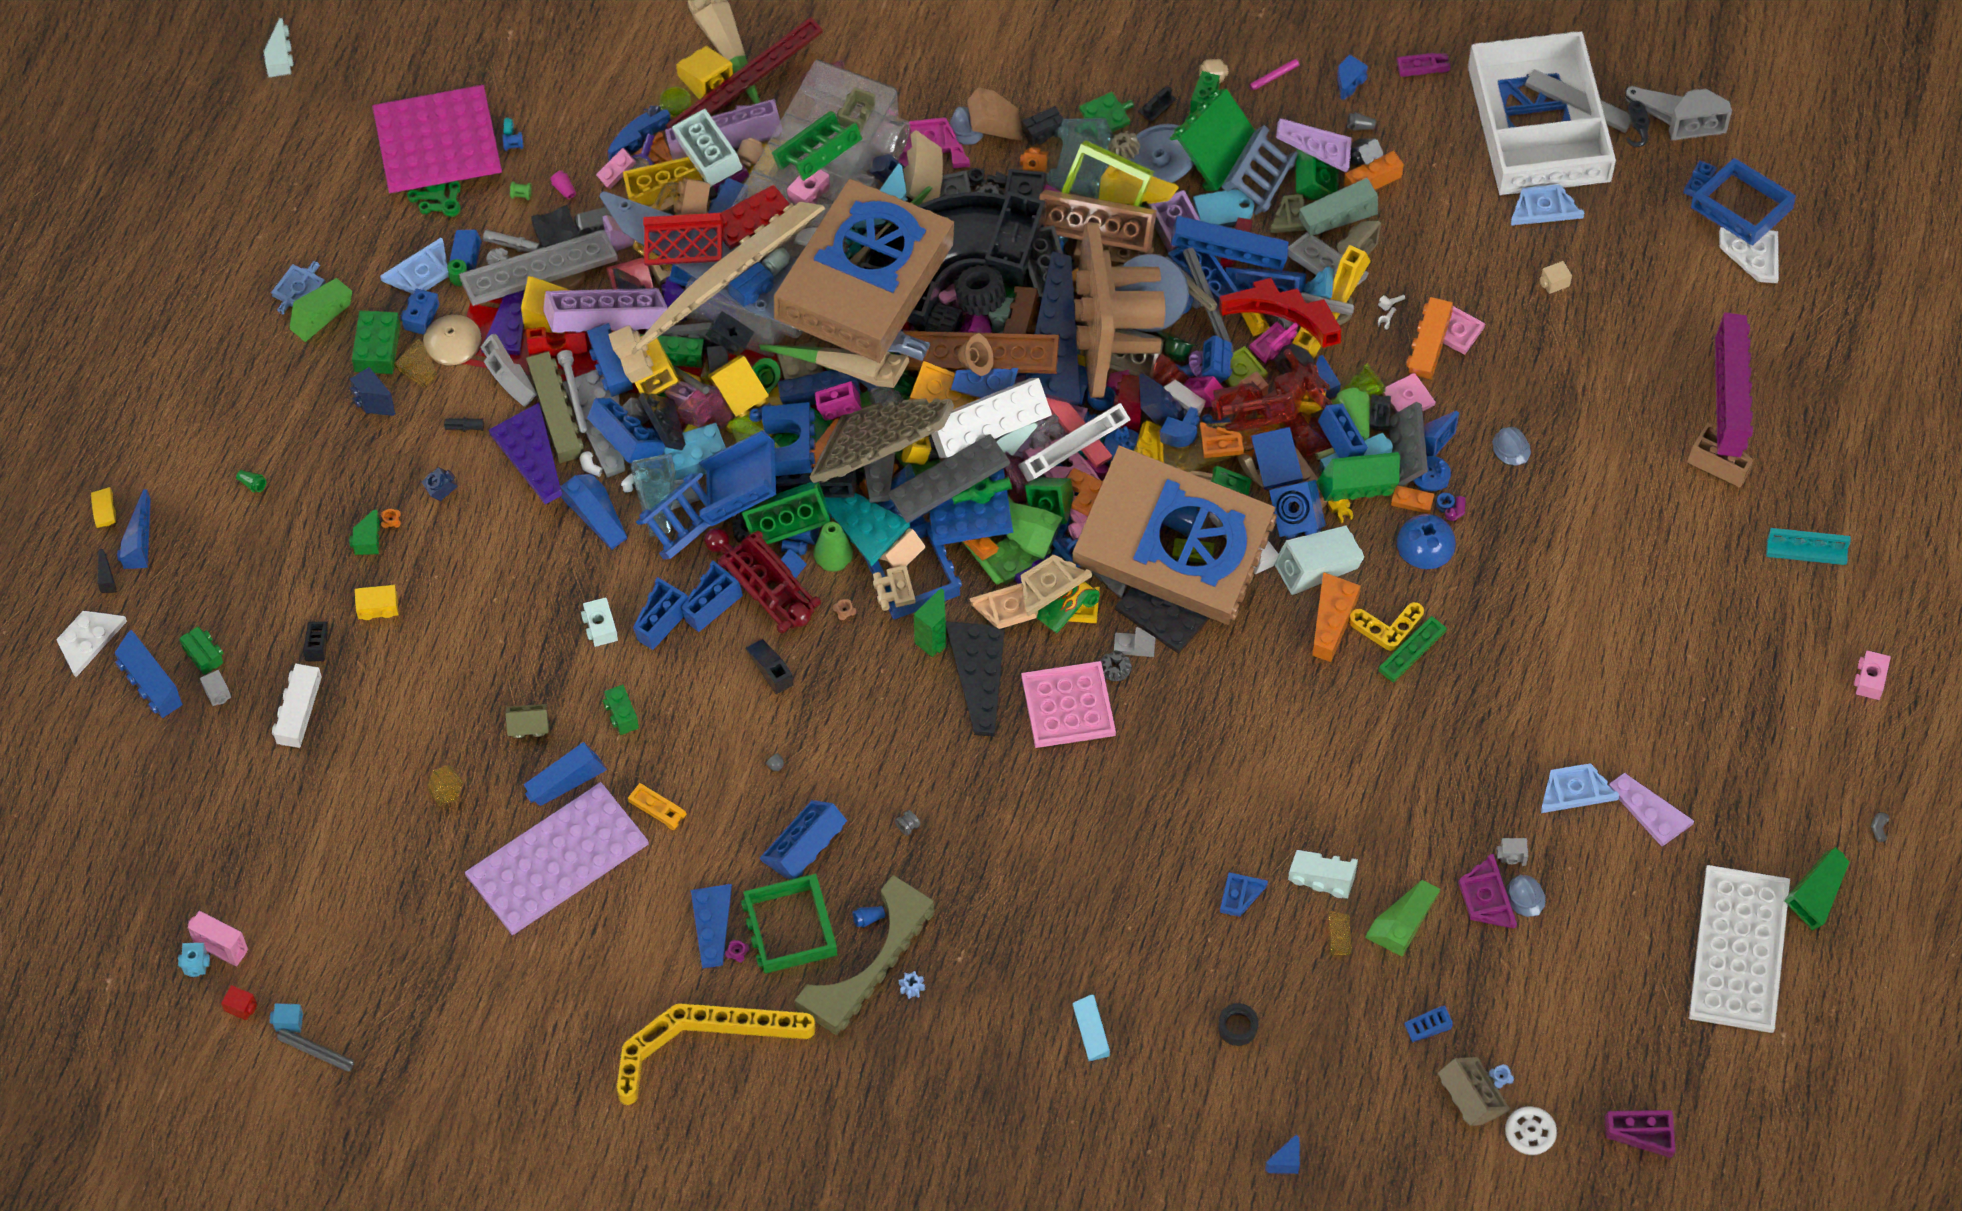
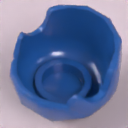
(1102, 403)

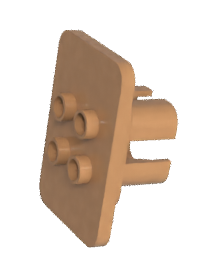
(1103, 309)

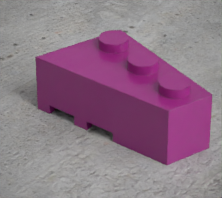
(1643, 1130)

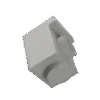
(1513, 850)

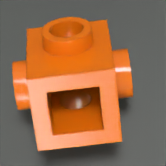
(1036, 154)

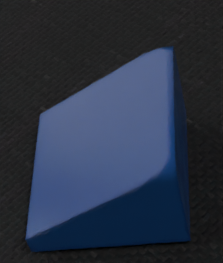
(793, 562)

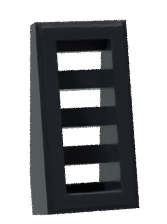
(105, 577)
(318, 639)

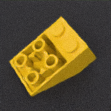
(663, 374)

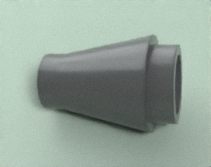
(1360, 122)

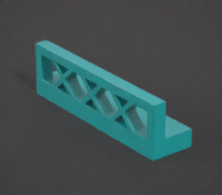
(1808, 548)

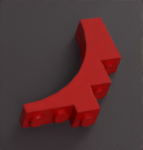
(1290, 305)

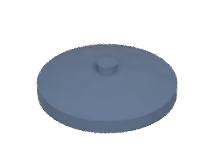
(1161, 154)
(1172, 283)

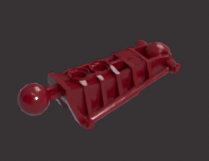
(755, 560)

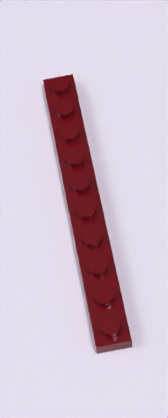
(753, 71)

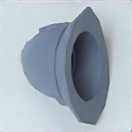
(962, 127)
(1511, 446)
(1526, 896)

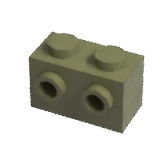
(527, 720)

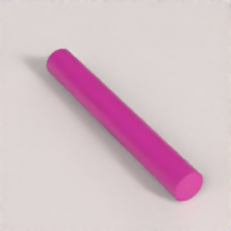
(1274, 74)

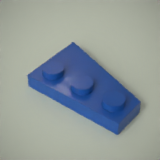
(972, 384)

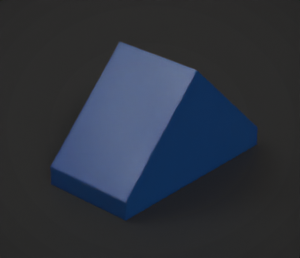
(1286, 1159)

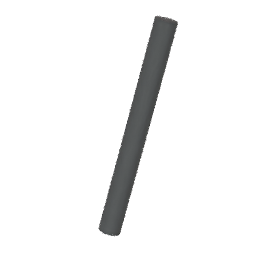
(690, 380)

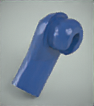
(756, 414)

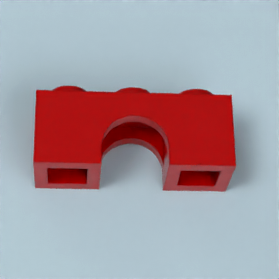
(540, 342)

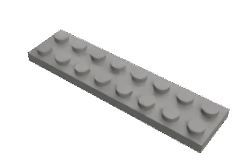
(545, 264)

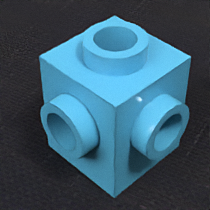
(194, 959)

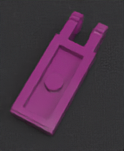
(1423, 64)

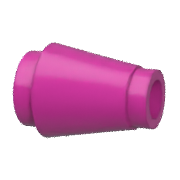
(563, 184)

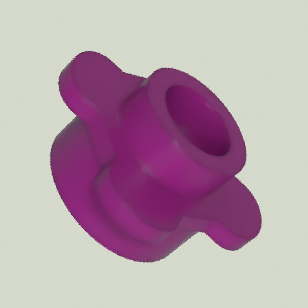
(737, 945)

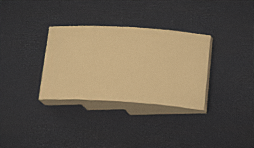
(924, 167)

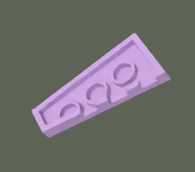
(1319, 143)
(1653, 812)

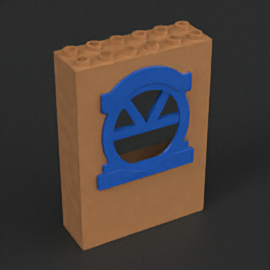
(856, 304)
(1126, 546)

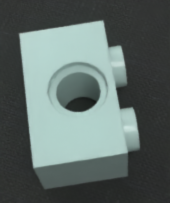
(599, 611)

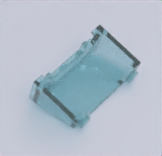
(1073, 134)

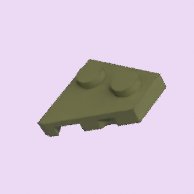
(1288, 215)

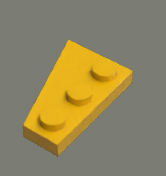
(1149, 441)

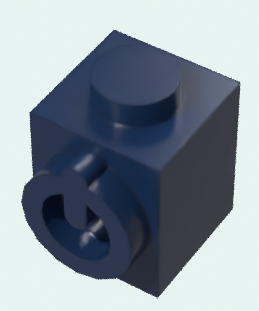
(439, 483)

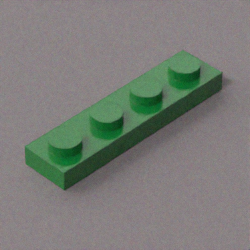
(1412, 649)

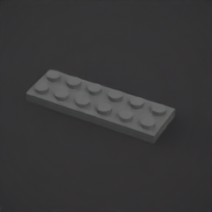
(948, 478)

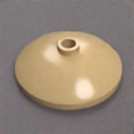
(453, 347)

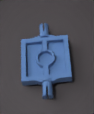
(296, 284)

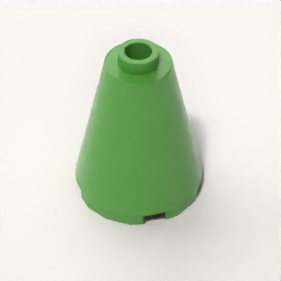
(1358, 407)
(832, 548)

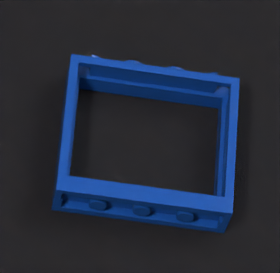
(1730, 220)
(950, 591)

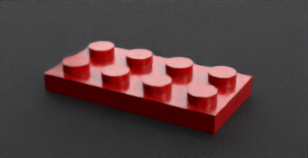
(750, 214)

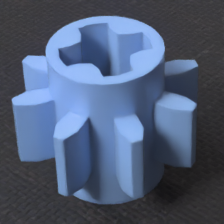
(906, 985)

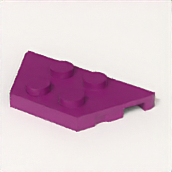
(1486, 895)

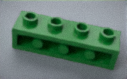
(683, 351)

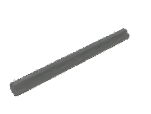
(1201, 282)

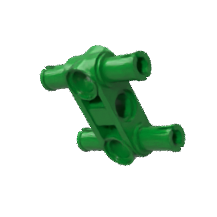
(983, 491)

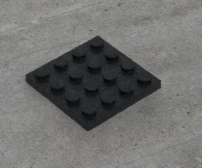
(1161, 618)

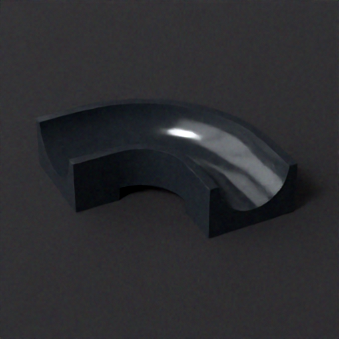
(987, 231)

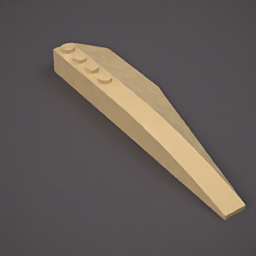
(750, 252)

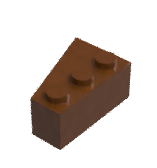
(1024, 311)

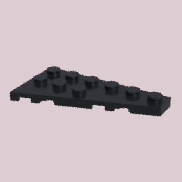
(978, 663)

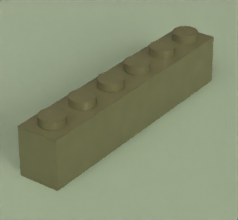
(554, 408)

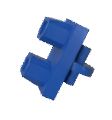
(1064, 548)

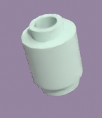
(776, 260)

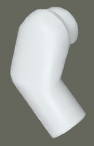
(587, 464)

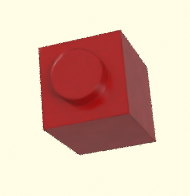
(239, 1003)

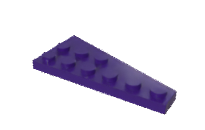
(528, 448)

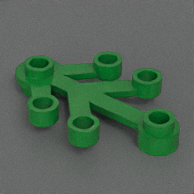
(437, 193)

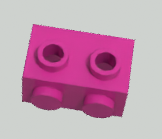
(838, 401)

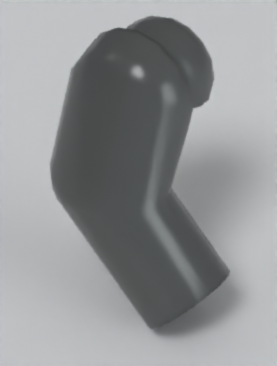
(1877, 826)

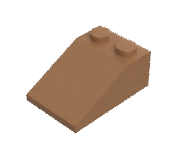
(994, 115)

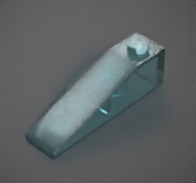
(653, 482)

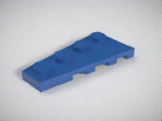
(711, 917)

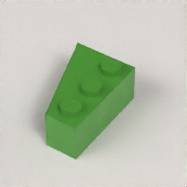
(319, 308)

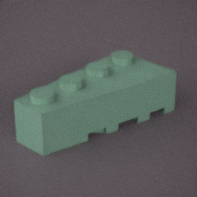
(1340, 208)

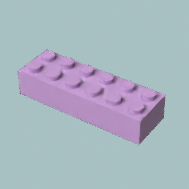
(738, 125)
(593, 308)

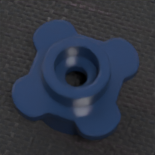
(653, 110)

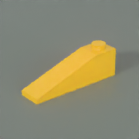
(1123, 188)

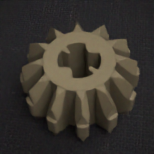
(1125, 145)

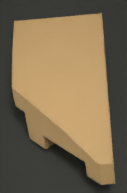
(1249, 468)

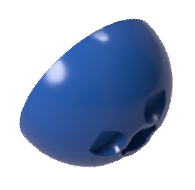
(1426, 541)

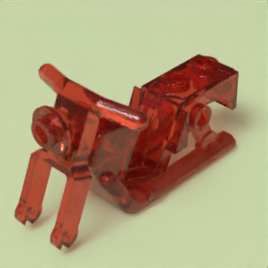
(1279, 405)

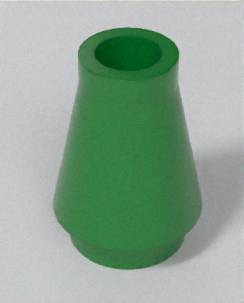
(251, 480)

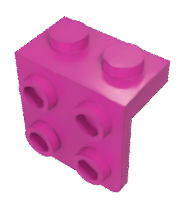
(1272, 341)

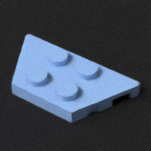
(1545, 205)
(420, 270)
(1576, 788)

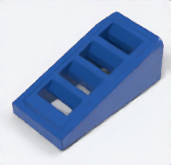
(1439, 1028)

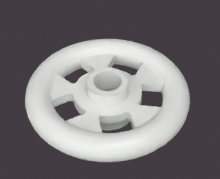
(1522, 1145)

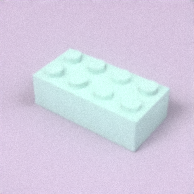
(707, 147)

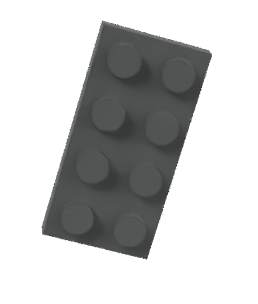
(1408, 439)

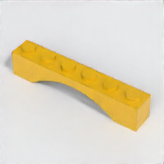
(1347, 277)

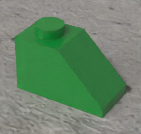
(366, 535)

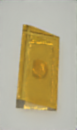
(1339, 933)

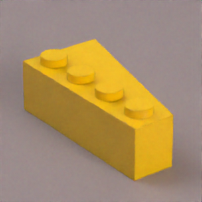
(647, 182)

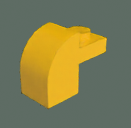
(917, 452)

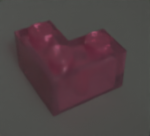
(706, 408)

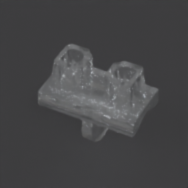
(1041, 434)

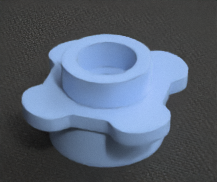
(1501, 1070)

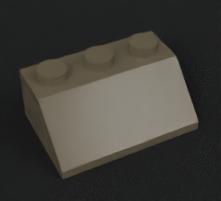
(1136, 362)
(1473, 1090)

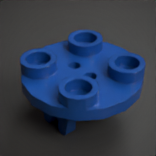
(1121, 437)
(1440, 472)

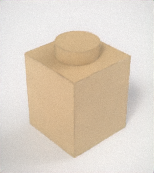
(1555, 277)

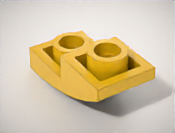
(103, 507)

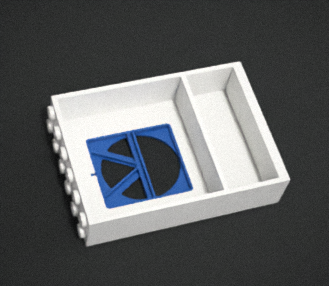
(1543, 154)

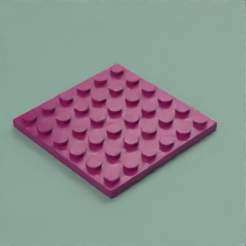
(436, 139)

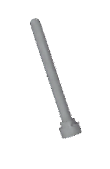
(566, 359)

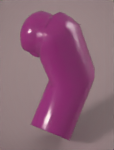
(1459, 510)

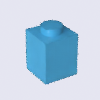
(287, 1017)

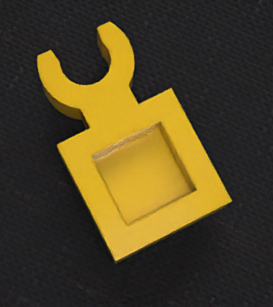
(1341, 508)

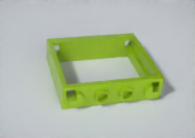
(1111, 159)

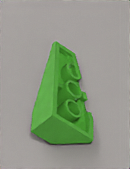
(1034, 528)
(1401, 921)

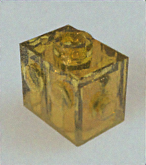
(444, 785)

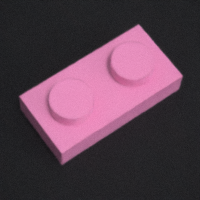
(613, 170)

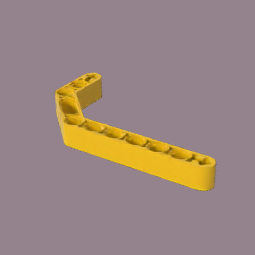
(709, 1024)

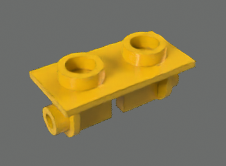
(1256, 322)

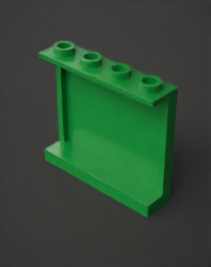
(1215, 137)

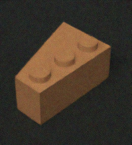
(1728, 468)

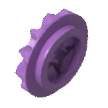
(1195, 360)

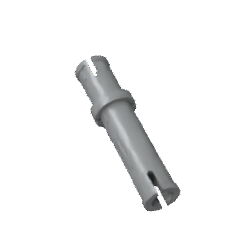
(519, 244)

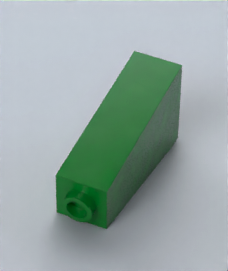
(1818, 888)

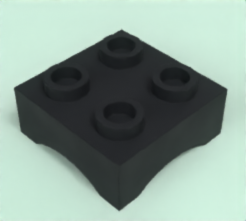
(554, 227)

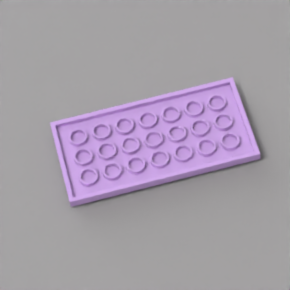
(556, 858)

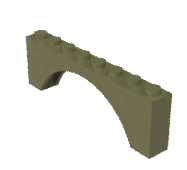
(837, 1002)

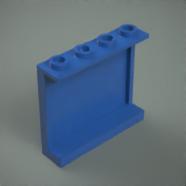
(739, 477)

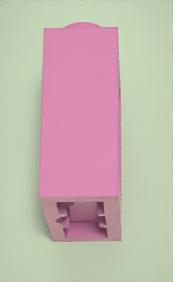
(218, 938)

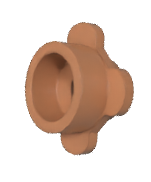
(844, 604)

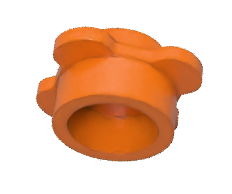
(390, 513)

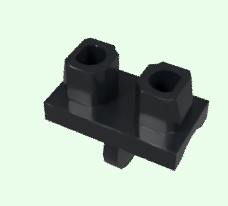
(1380, 412)

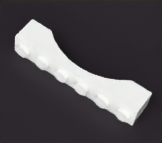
(1074, 442)

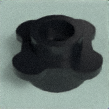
(976, 172)

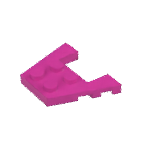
(941, 134)

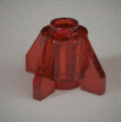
(1167, 371)

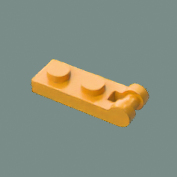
(656, 806)

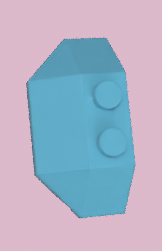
(893, 186)

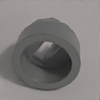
(775, 762)

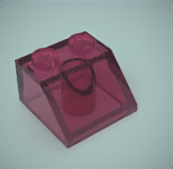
(1017, 479)

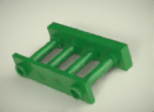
(810, 137)

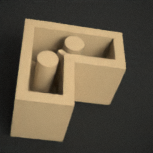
(637, 365)

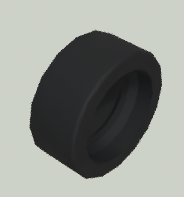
(1300, 353)
(1240, 1009)

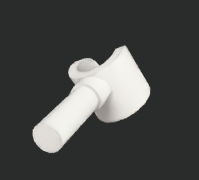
(1387, 303)
(1386, 318)

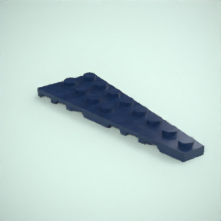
(1058, 318)

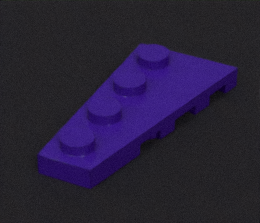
(509, 323)

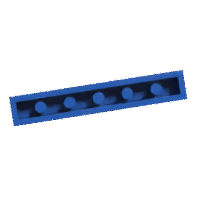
(1229, 243)

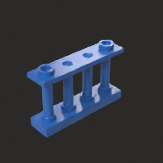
(684, 535)

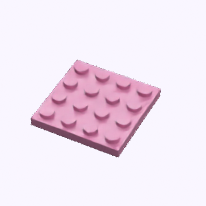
(1068, 704)

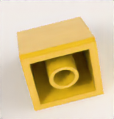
(704, 71)
(533, 303)
(739, 386)

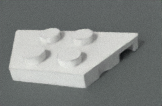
(87, 637)

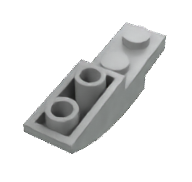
(506, 372)

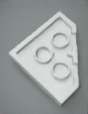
(1757, 260)

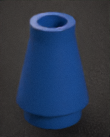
(867, 915)

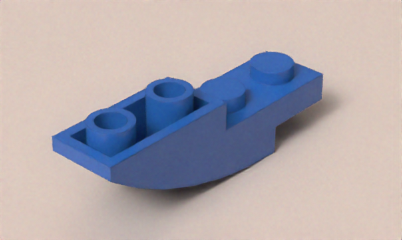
(632, 135)

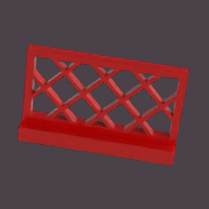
(687, 223)

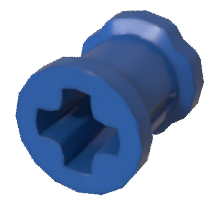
(513, 141)

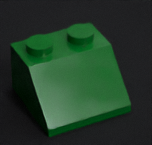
(1052, 495)

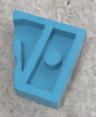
(1321, 284)

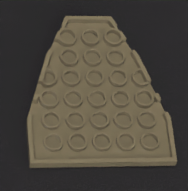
(877, 433)

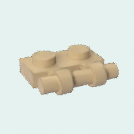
(900, 586)

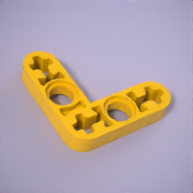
(1387, 632)

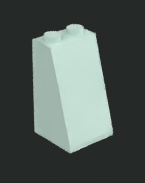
(1307, 557)

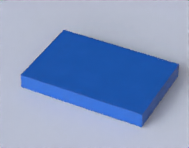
(1277, 458)

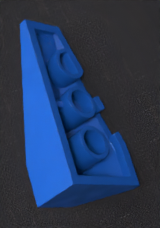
(592, 504)

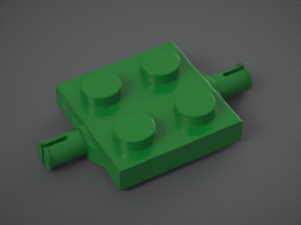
(1109, 108)

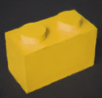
(376, 602)

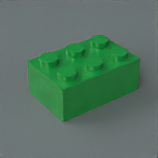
(376, 341)

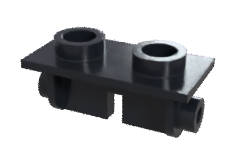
(1158, 104)

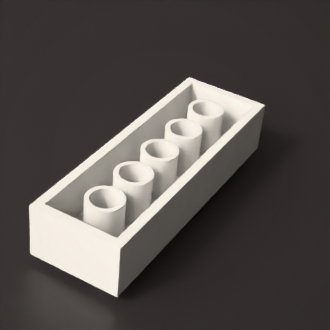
(992, 415)

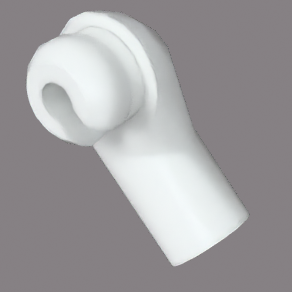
(627, 483)

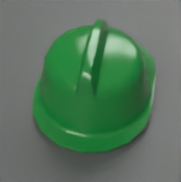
(767, 373)

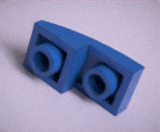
(1701, 175)

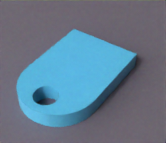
(1223, 207)

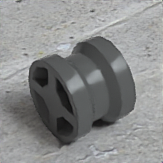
(907, 822)

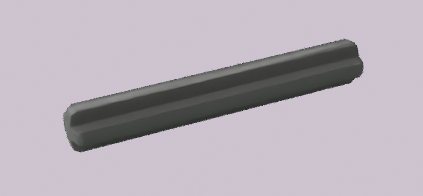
(315, 1050)

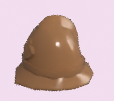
(976, 355)

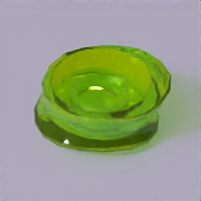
(675, 100)

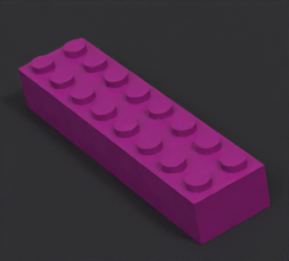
(1733, 385)

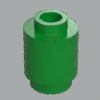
(455, 268)

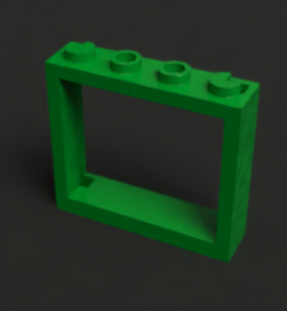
(780, 890)

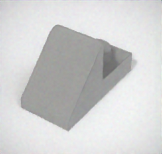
(1135, 644)

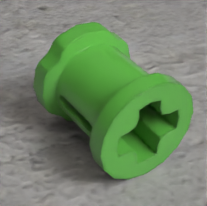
(520, 190)

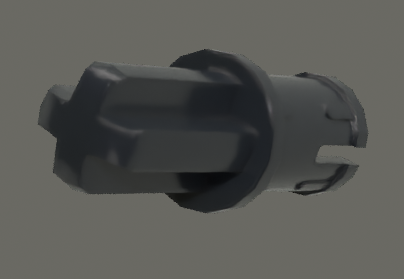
(464, 424)

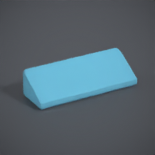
(1091, 1028)

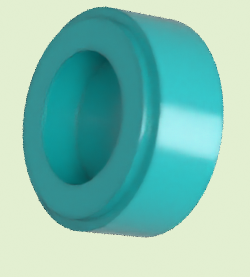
(508, 126)

